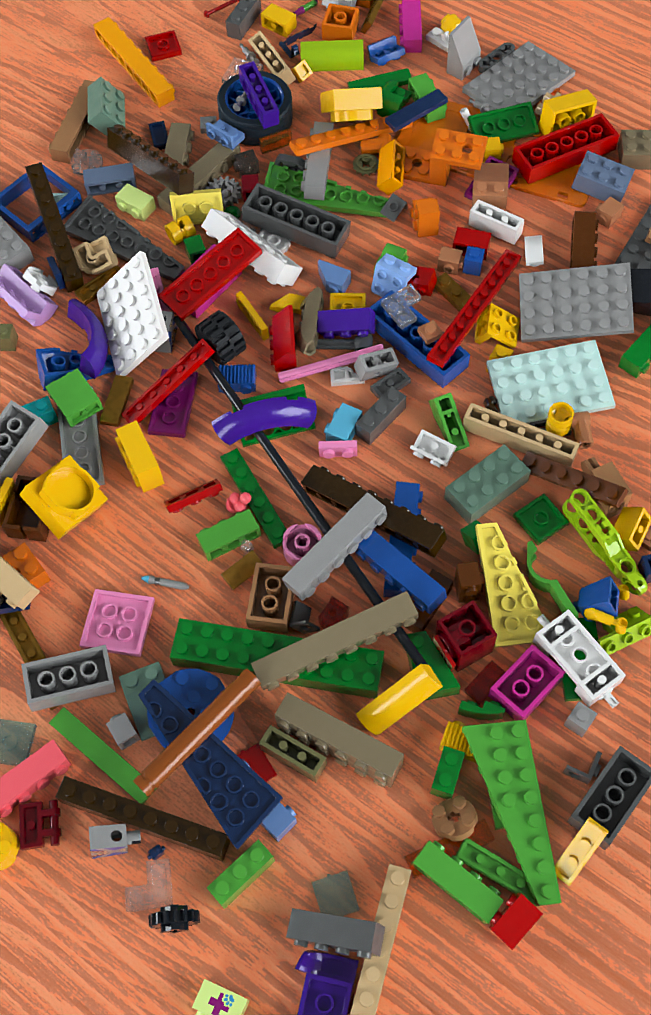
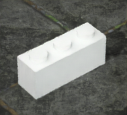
(496, 221)

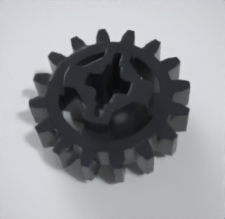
(174, 919)

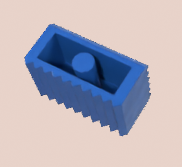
(240, 377)

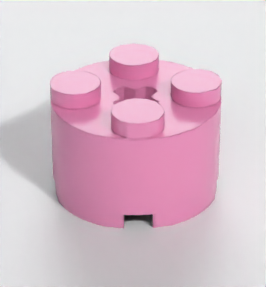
(298, 541)

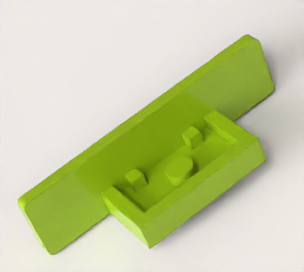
(637, 629)

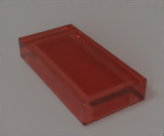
(481, 684)

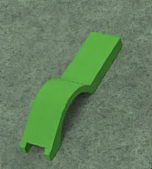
(546, 585)

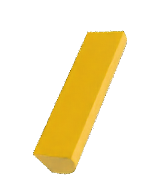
(399, 699)

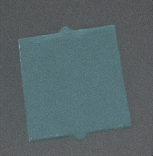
(335, 894)

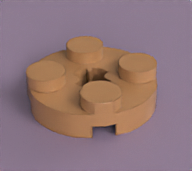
(454, 807)

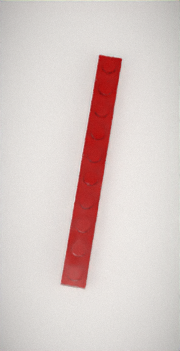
(473, 309)

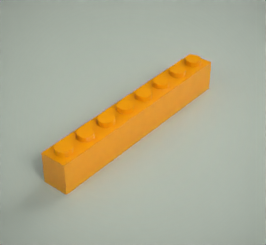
(134, 62)

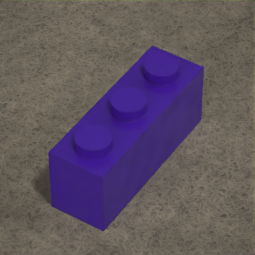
(346, 322)

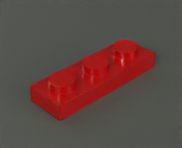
(193, 496)

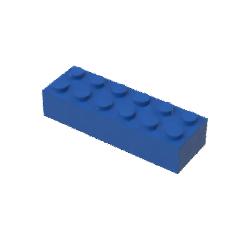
(414, 348)

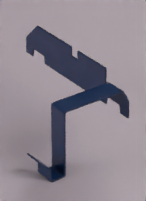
(294, 49)

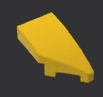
(289, 299)

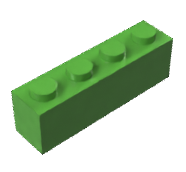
(457, 882)

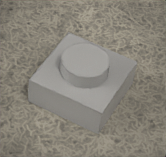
(203, 120)

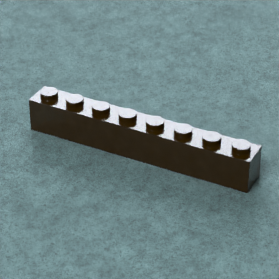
(150, 160)
(54, 227)
(399, 521)
(143, 818)

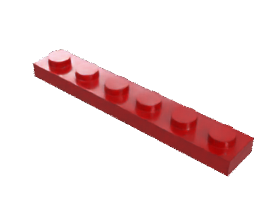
(168, 382)

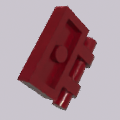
(32, 824)

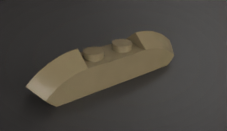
(307, 336)

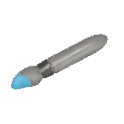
(165, 582)

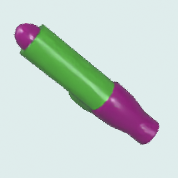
(303, 8)

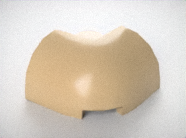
(95, 256)

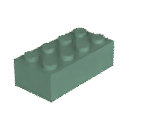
(487, 484)

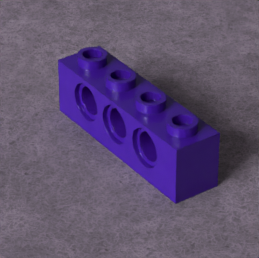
(258, 95)

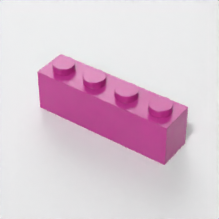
(411, 26)

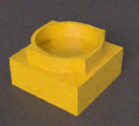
(351, 104)
(63, 496)

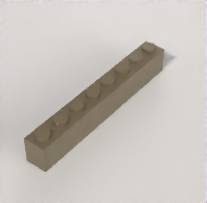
(335, 640)

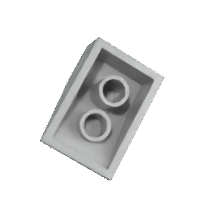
(463, 50)

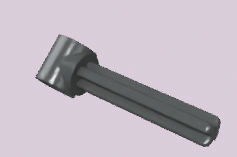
(348, 344)

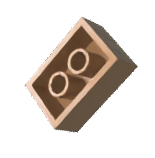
(270, 599)

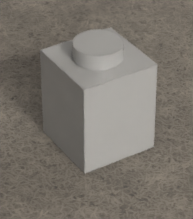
(580, 719)
(122, 731)

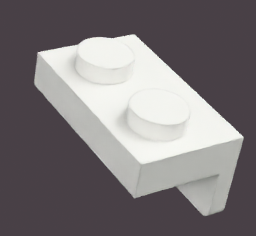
(433, 448)

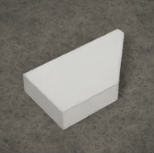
(344, 376)

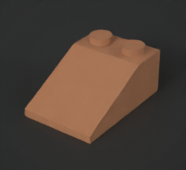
(491, 184)

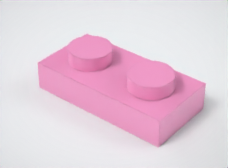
(332, 449)

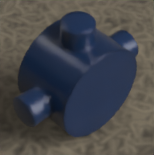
(156, 852)

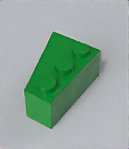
(435, 660)

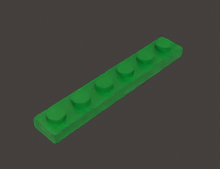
(259, 503)

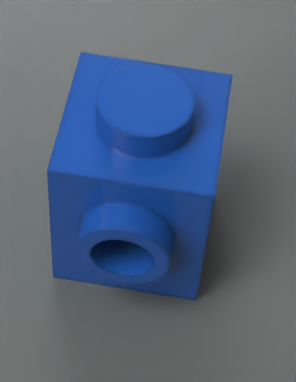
(473, 261)

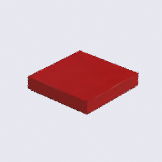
(163, 45)

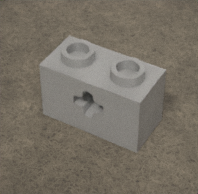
(376, 364)

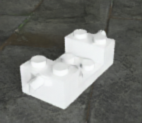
(595, 674)

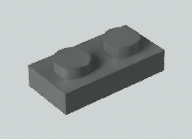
(396, 378)

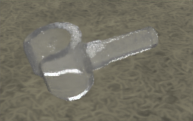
(246, 546)

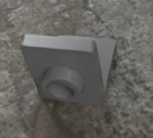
(393, 207)
(300, 618)
(583, 777)

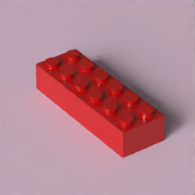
(564, 148)

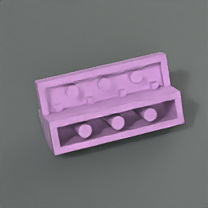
(31, 305)

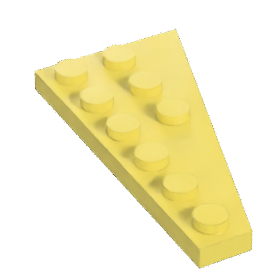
(508, 595)

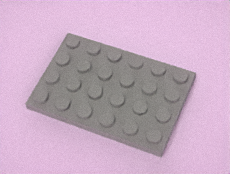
(519, 78)
(576, 303)

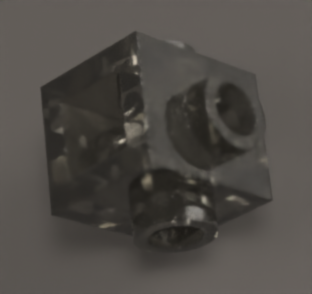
(246, 163)

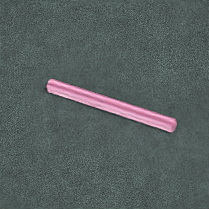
(325, 365)

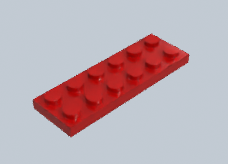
(210, 274)

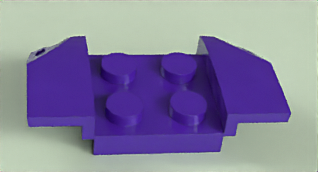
(327, 983)

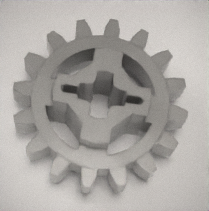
(230, 190)

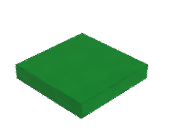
(541, 519)

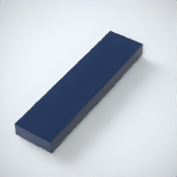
(416, 110)

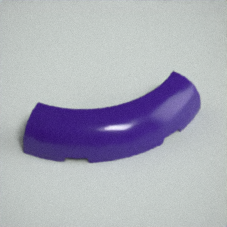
(96, 354)
(265, 415)

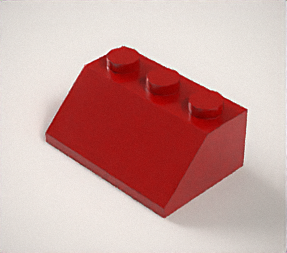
(283, 340)

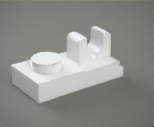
(438, 38)

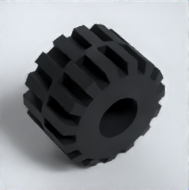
(222, 336)

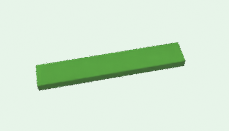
(98, 753)

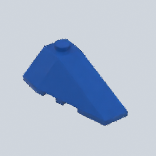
(55, 364)

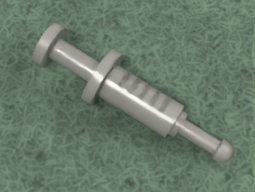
(250, 56)
(241, 101)
(484, 107)

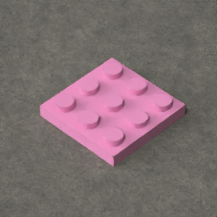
(117, 622)

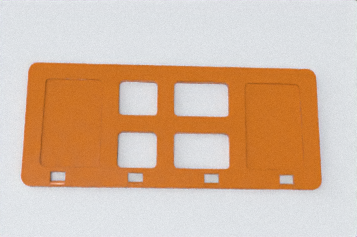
(423, 134)

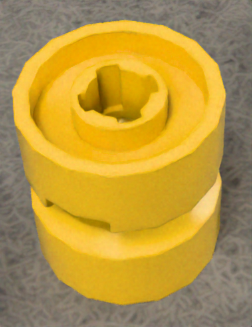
(179, 230)
(559, 418)

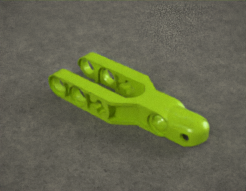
(609, 545)

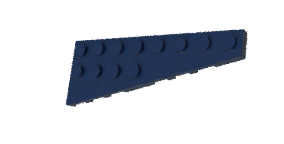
(225, 781)

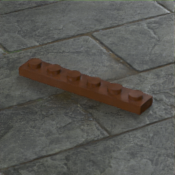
(573, 479)

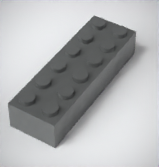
(296, 220)

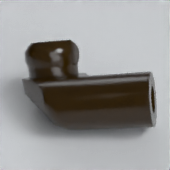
(490, 403)

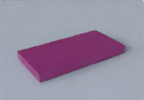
(173, 413)

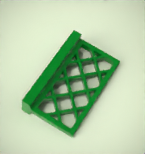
(290, 393)

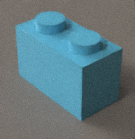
(343, 423)

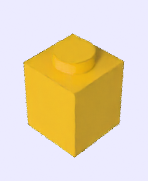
(494, 148)

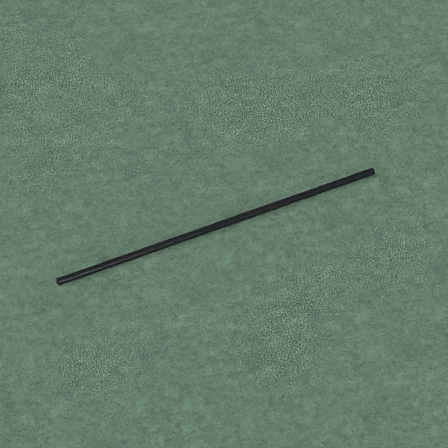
(323, 525)

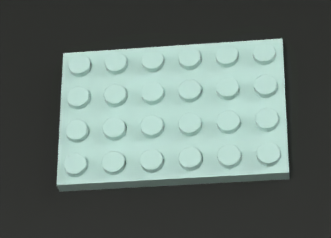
(536, 380)

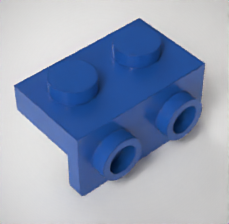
(385, 50)

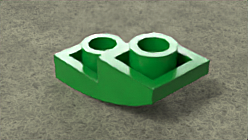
(490, 711)

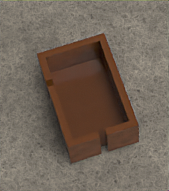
(20, 518)

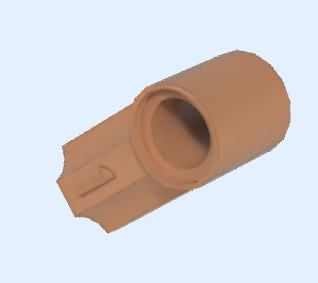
(581, 429)

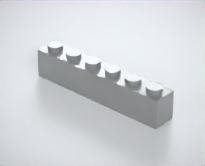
(317, 166)
(335, 546)

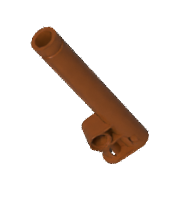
(197, 732)

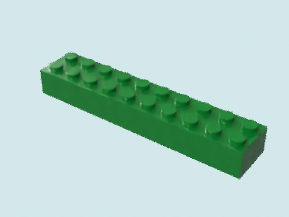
(234, 649)

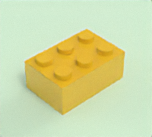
(566, 110)
(138, 457)

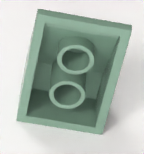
(132, 685)

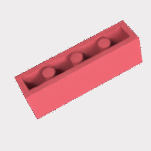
(31, 775)

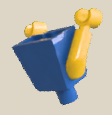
(600, 603)

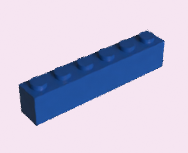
(408, 496)
(401, 572)

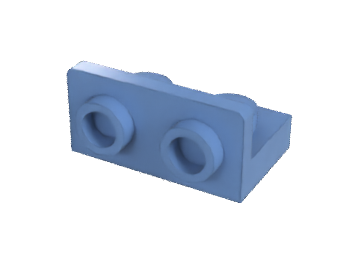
(224, 134)

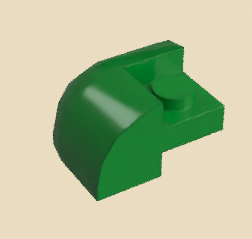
(393, 98)

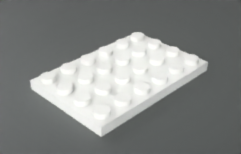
(132, 315)

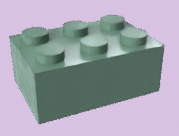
(105, 105)

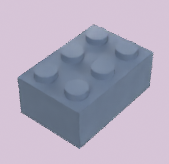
(602, 177)

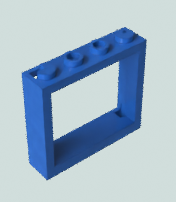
(17, 188)

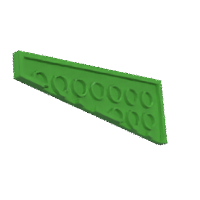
(336, 198)
(512, 783)

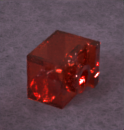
(336, 607)

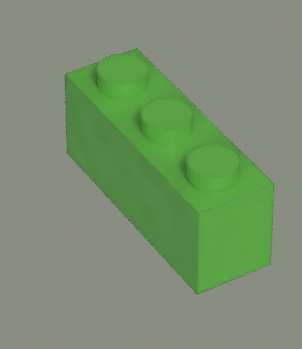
(420, 87)
(228, 534)
(241, 874)

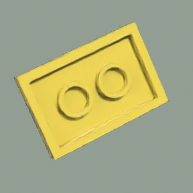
(196, 204)

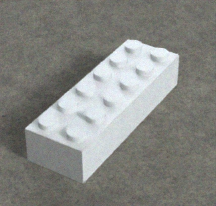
(271, 263)

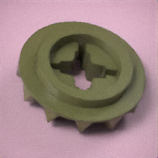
(365, 159)

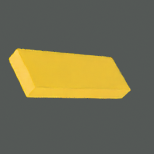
(253, 317)
(580, 851)

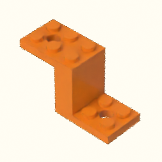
(446, 151)

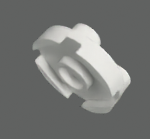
(39, 281)

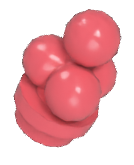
(238, 502)

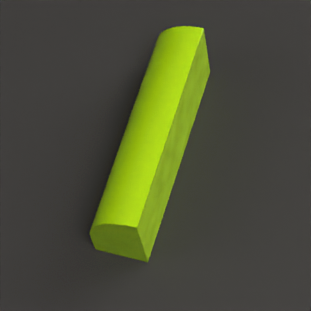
(333, 55)

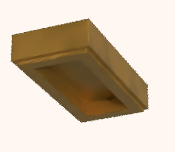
(241, 570)

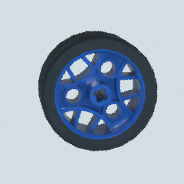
(246, 118)

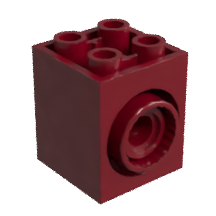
(466, 635)

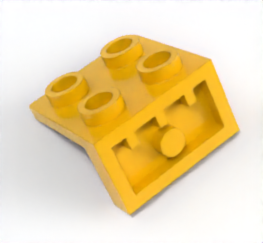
(497, 324)

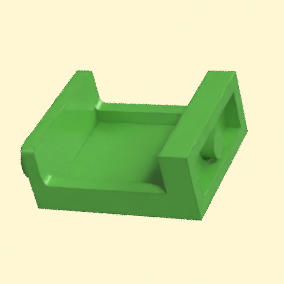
(74, 397)

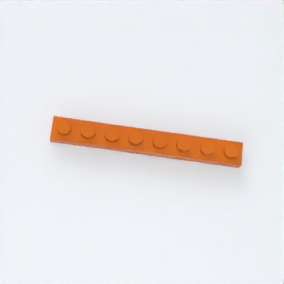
(340, 136)

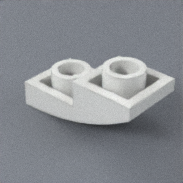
(534, 250)

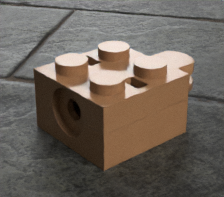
(609, 473)

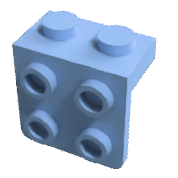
(391, 275)

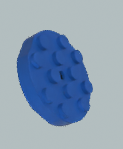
(195, 691)

